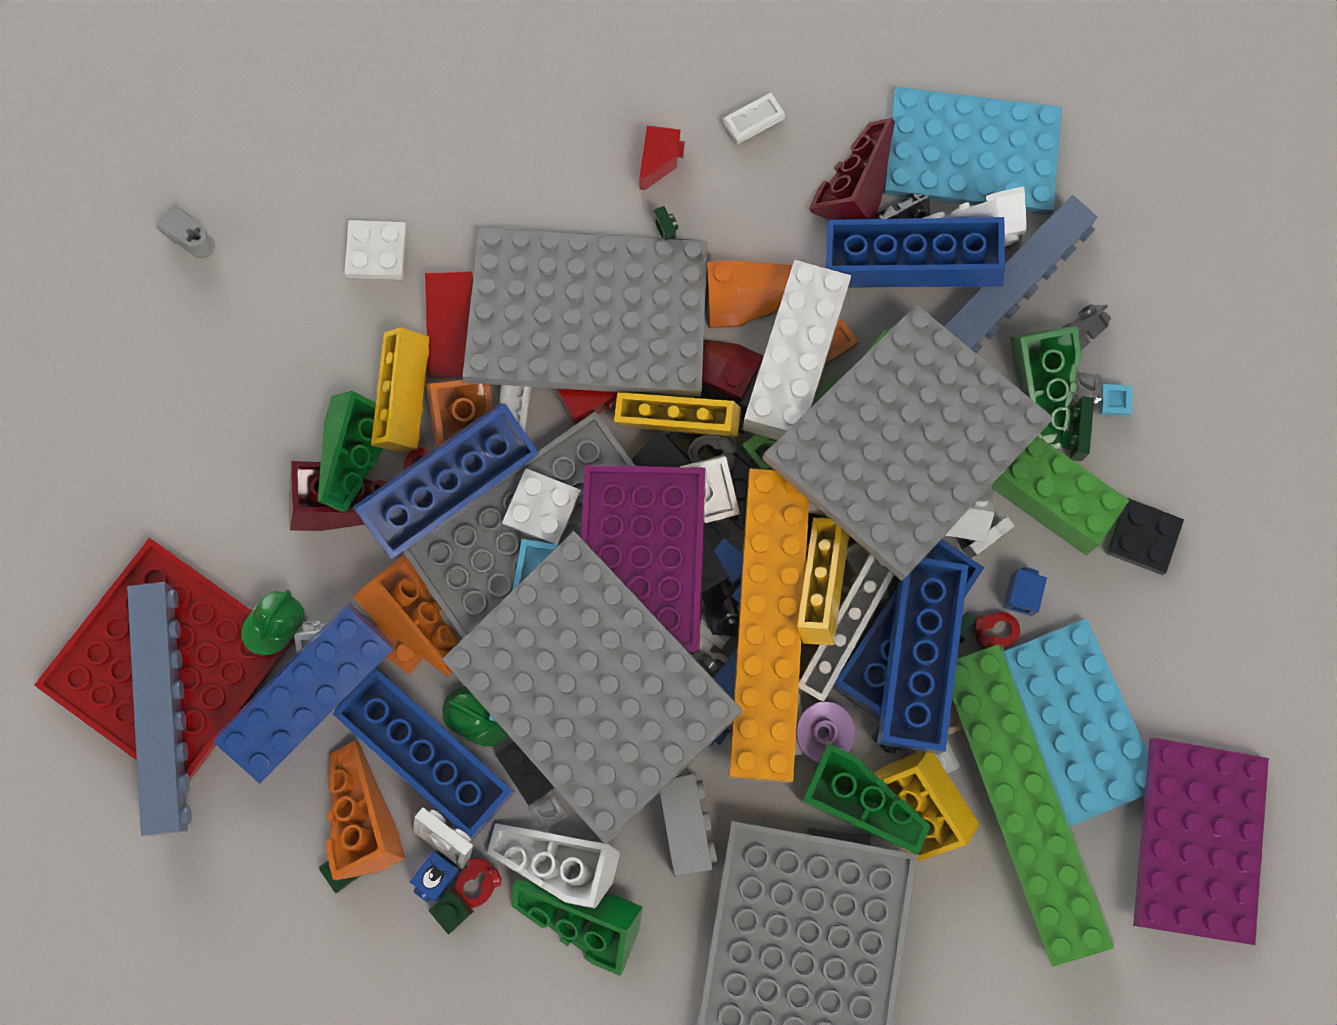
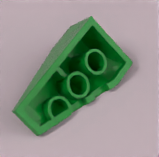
(1047, 374)
(346, 449)
(856, 796)
(601, 932)

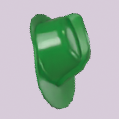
(272, 623)
(470, 719)

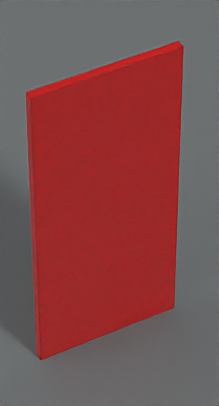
(447, 321)

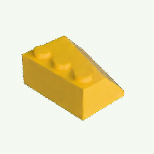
(932, 794)

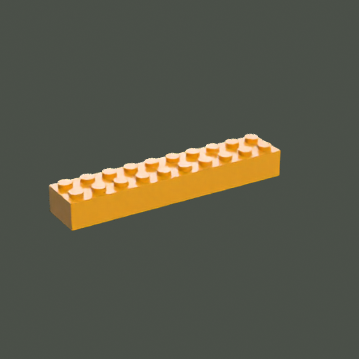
(768, 631)

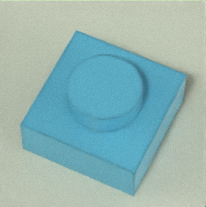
(1116, 400)

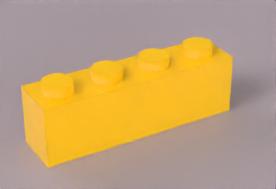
(400, 390)
(677, 414)
(822, 582)

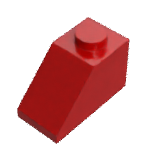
(660, 154)

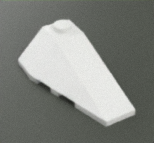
(1004, 204)
(562, 865)

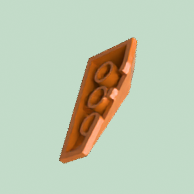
(743, 291)
(455, 406)
(405, 609)
(361, 826)

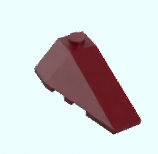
(860, 179)
(729, 368)
(311, 515)

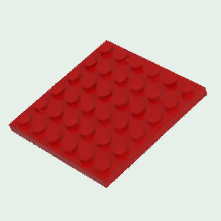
(217, 670)

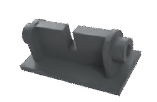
(1092, 321)

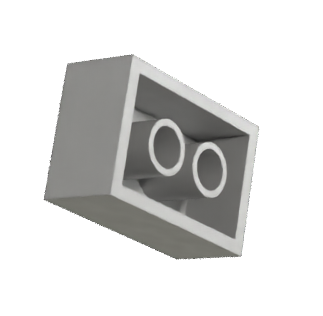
(687, 826)

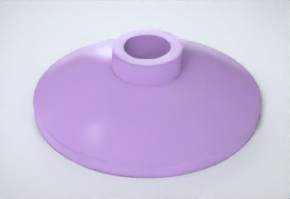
(838, 726)

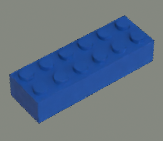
(918, 251)
(445, 480)
(923, 657)
(865, 670)
(303, 693)
(423, 753)

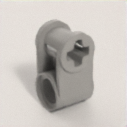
(185, 231)

